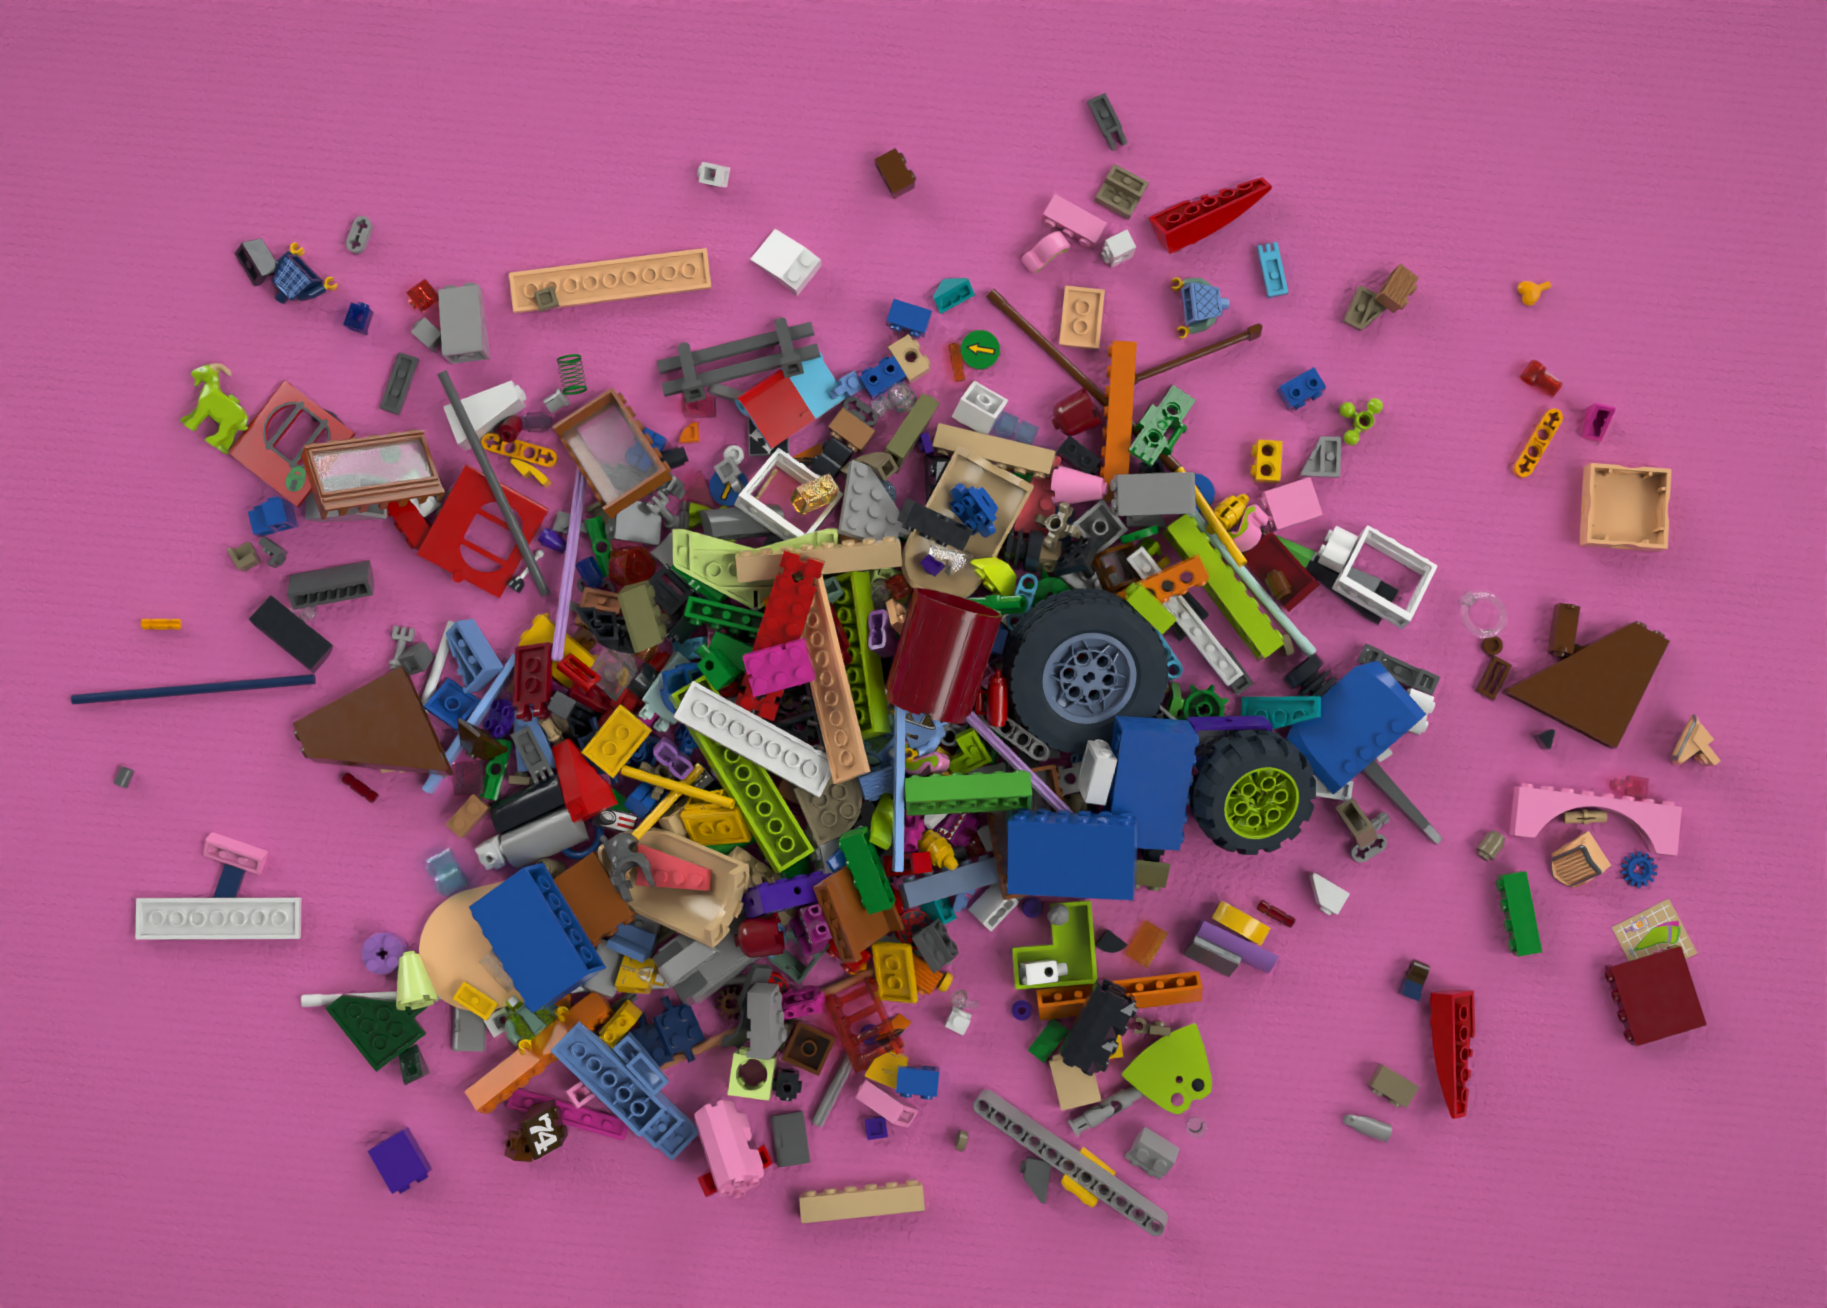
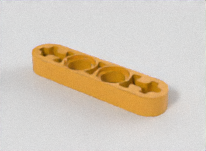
(1535, 441)
(519, 451)

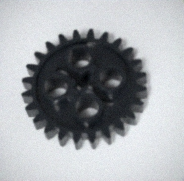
(794, 693)

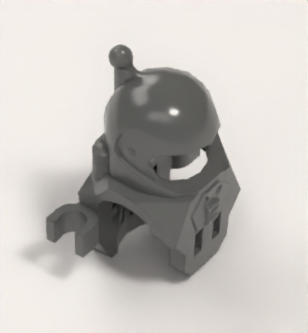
(622, 859)

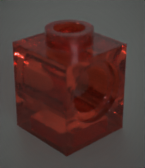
(422, 296)

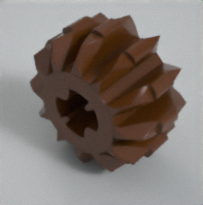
(726, 1009)

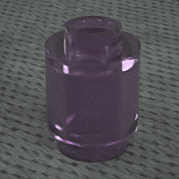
(536, 422)

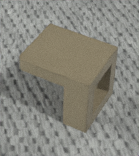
(244, 557)

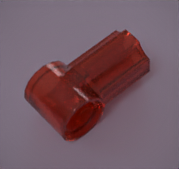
(1536, 375)

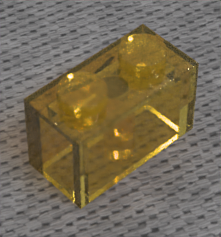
(814, 494)

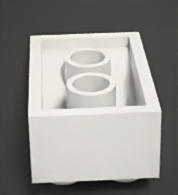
(787, 261)

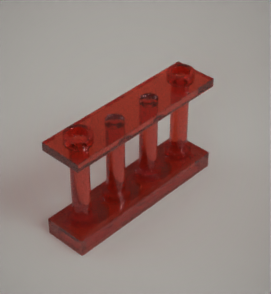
(852, 1041)

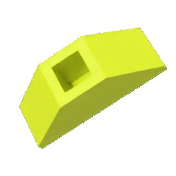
(996, 575)

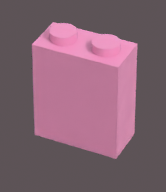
(1291, 504)

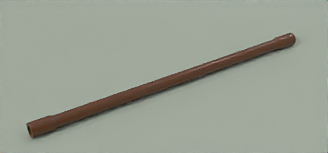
(1002, 304)

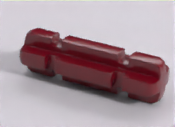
(359, 787)
(1276, 913)

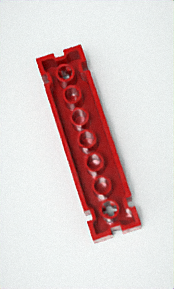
(783, 621)

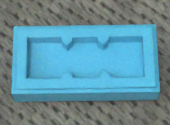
(689, 647)

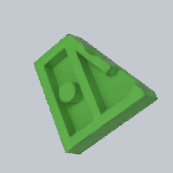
(1175, 702)

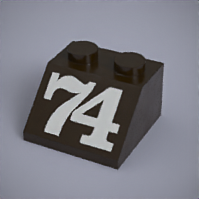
(544, 1128)

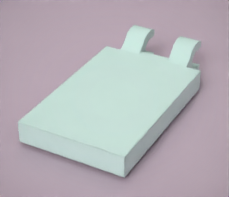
(653, 698)

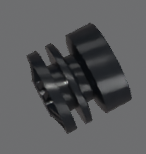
(1023, 549)
(1309, 677)

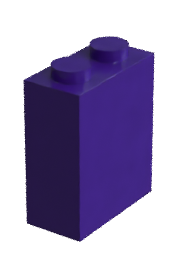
(400, 1161)

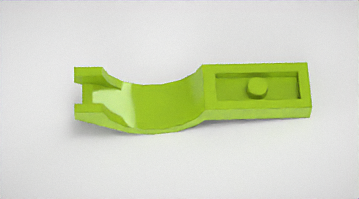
(882, 822)

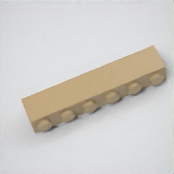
(998, 451)
(861, 1202)

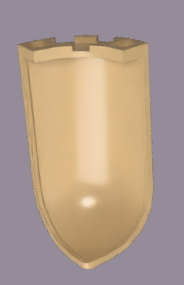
(1006, 491)
(694, 913)

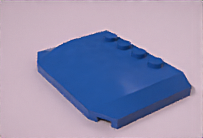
(1356, 724)

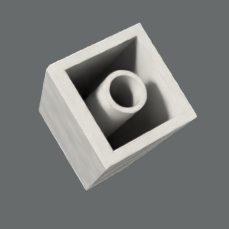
(487, 410)

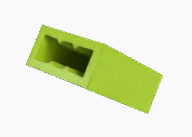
(1150, 607)

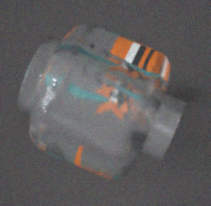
(901, 397)

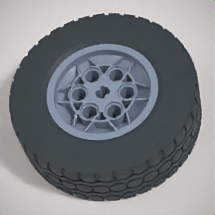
(1050, 642)

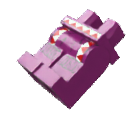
(954, 826)
(814, 929)

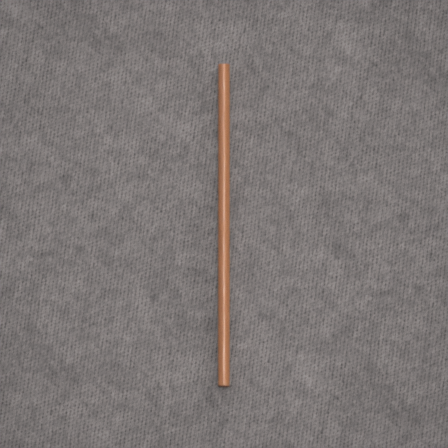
(717, 1040)

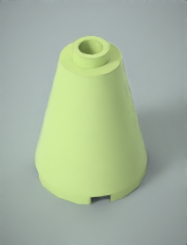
(413, 983)

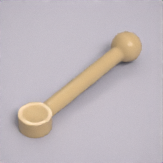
(773, 473)

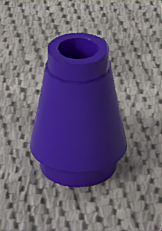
(552, 540)

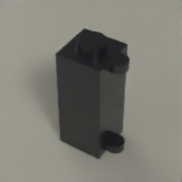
(678, 625)

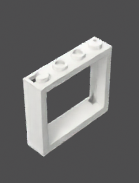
(768, 517)
(1373, 601)

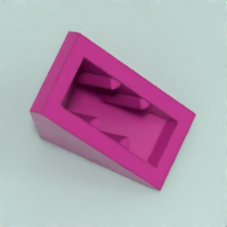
(1597, 421)

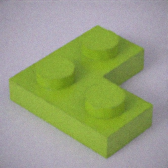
(973, 752)

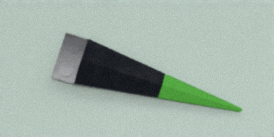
(1327, 578)

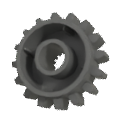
(673, 488)

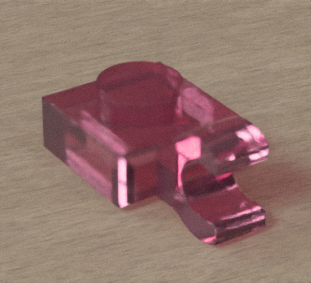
(1633, 786)

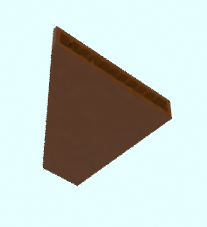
(1597, 685)
(376, 729)

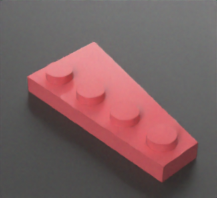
(1037, 503)
(672, 871)

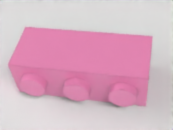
(1073, 221)

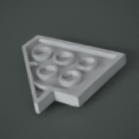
(868, 507)

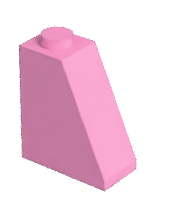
(886, 1104)

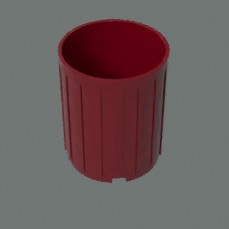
(941, 655)

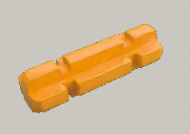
(161, 624)

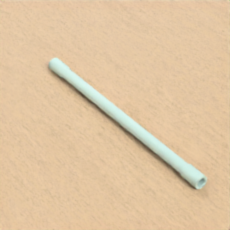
(1301, 641)

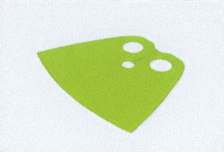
(1172, 1056)

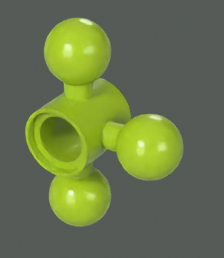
(1347, 410)

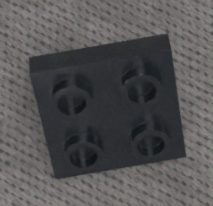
(1078, 557)

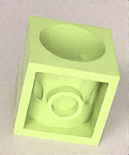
(737, 1085)

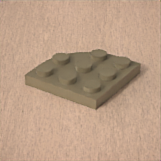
(833, 811)

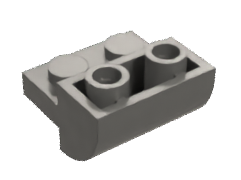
(935, 945)

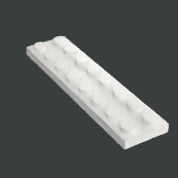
(754, 739)
(218, 918)

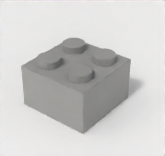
(1102, 522)

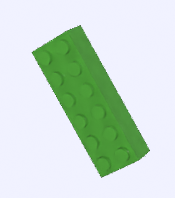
(968, 793)

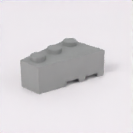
(766, 1020)

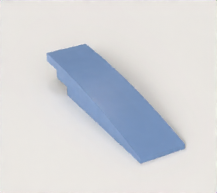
(623, 1093)

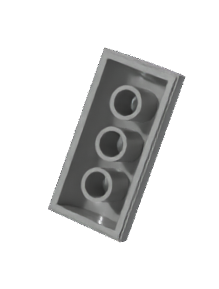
(542, 837)

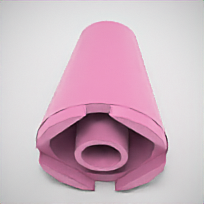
(1076, 486)

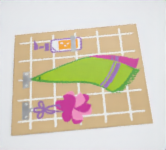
(1653, 932)

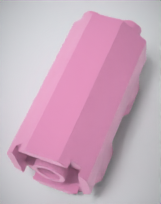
(724, 1141)

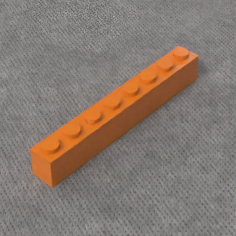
(1118, 412)
(1148, 993)
(519, 1069)

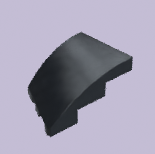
(607, 629)

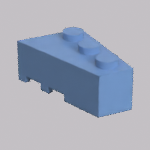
(474, 655)
(540, 736)

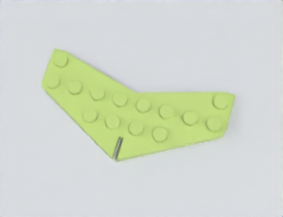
(714, 561)

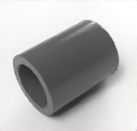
(124, 776)

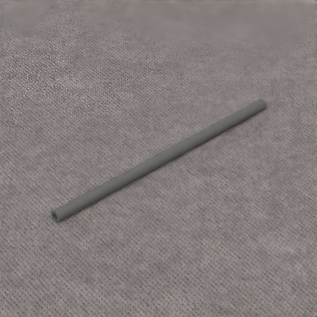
(493, 483)

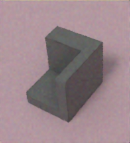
(416, 658)

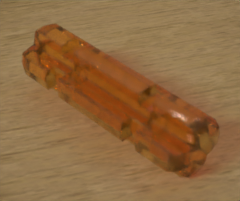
(956, 362)

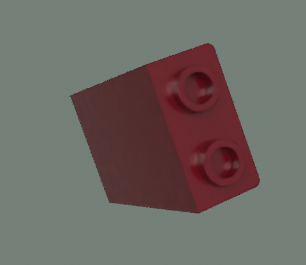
(1272, 555)

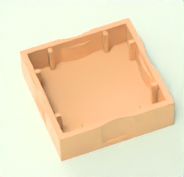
(1625, 507)

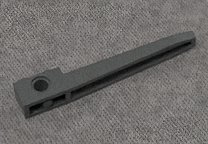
(1391, 791)

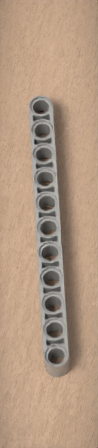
(1076, 1171)

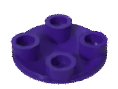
(500, 718)

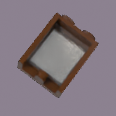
(1114, 569)

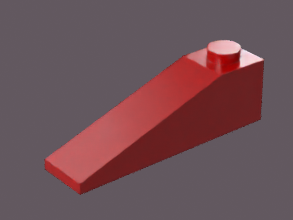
(581, 786)

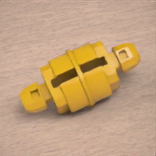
(1230, 512)
(939, 848)

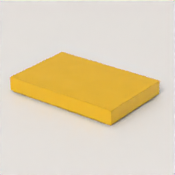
(616, 741)
(716, 826)
(895, 971)

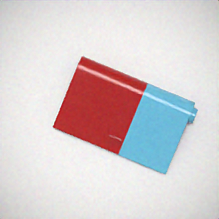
(788, 404)

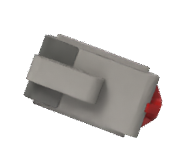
(699, 970)

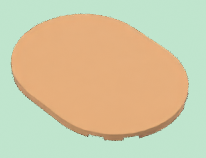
(454, 946)

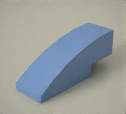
(641, 1063)

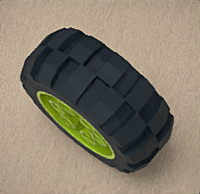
(1259, 825)

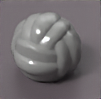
(1058, 914)

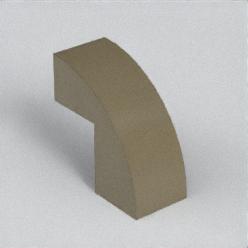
(880, 462)

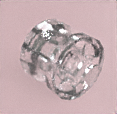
(881, 405)

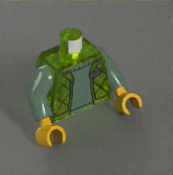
(523, 1025)

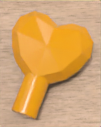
(1531, 291)

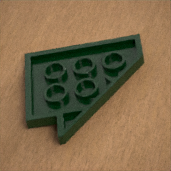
(376, 1026)

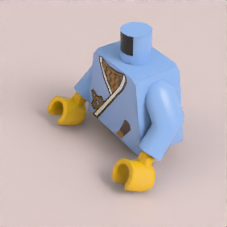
(922, 734)

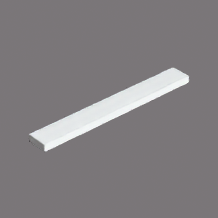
(1190, 622)

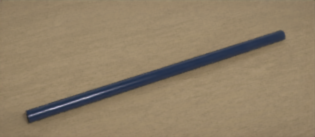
(193, 689)

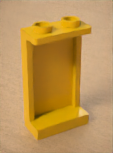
(543, 631)

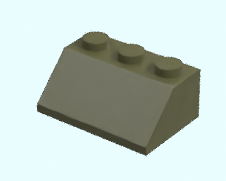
(642, 615)
(1152, 874)

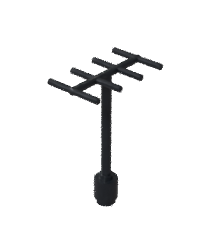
(805, 715)

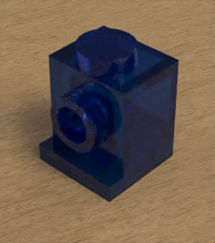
(354, 312)

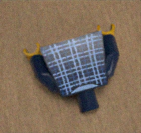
(296, 279)

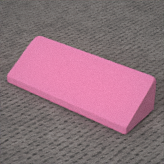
(235, 853)

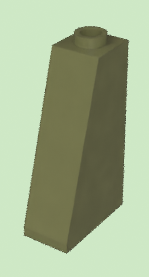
(911, 429)

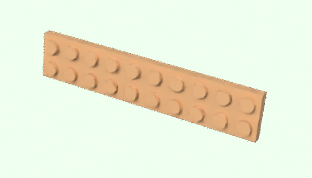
(613, 279)
(832, 693)

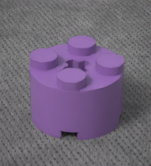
(373, 948)

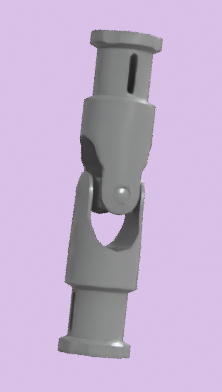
(1098, 1113)

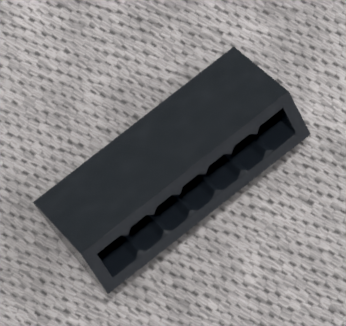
(291, 634)
(527, 804)

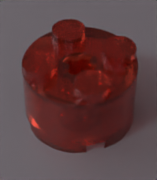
(631, 566)

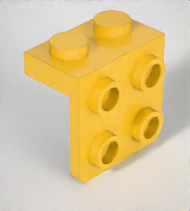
(1084, 1195)

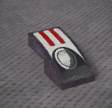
(615, 820)

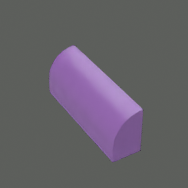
(1250, 953)

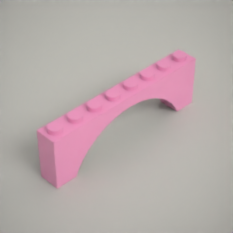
(1655, 822)

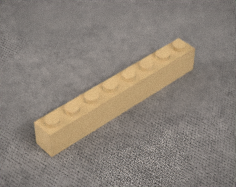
(838, 558)

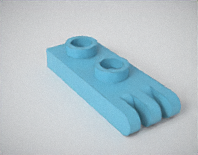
(1272, 270)

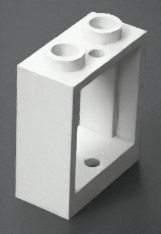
(1096, 772)

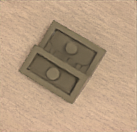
(1121, 191)

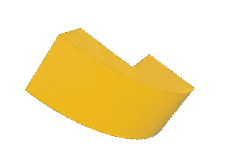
(1241, 923)

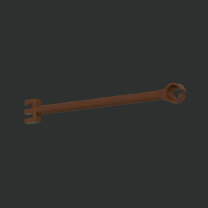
(1252, 333)

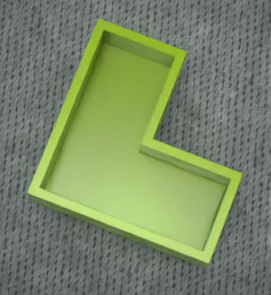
(1071, 944)

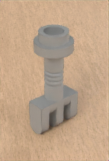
(671, 521)
(402, 639)

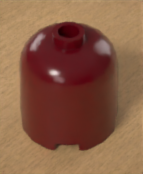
(1075, 414)
(760, 936)

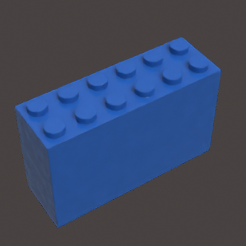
(1153, 777)
(1072, 854)
(537, 937)

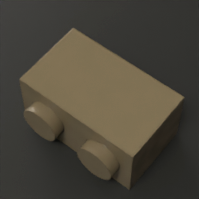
(1356, 822)
(1393, 1086)

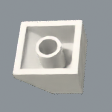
(979, 408)

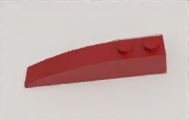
(1196, 220)
(1451, 1031)

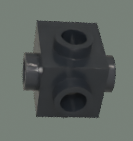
(785, 1077)

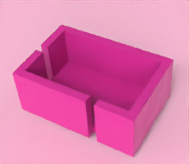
(778, 668)

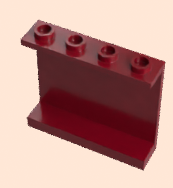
(1655, 996)

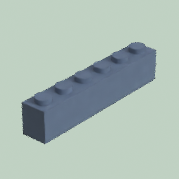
(948, 882)

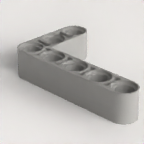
(1012, 736)

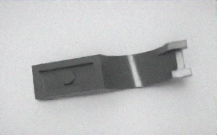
(757, 973)

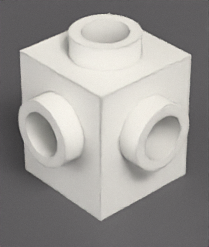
(491, 853)

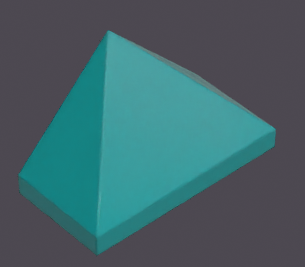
(952, 292)
(939, 909)

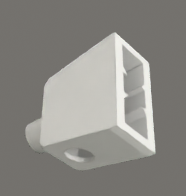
(1033, 971)

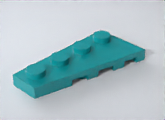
(1283, 710)

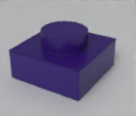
(925, 444)
(932, 566)
(876, 1128)

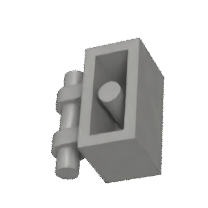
(1152, 1153)

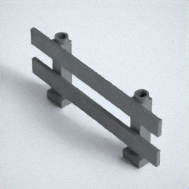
(789, 359)

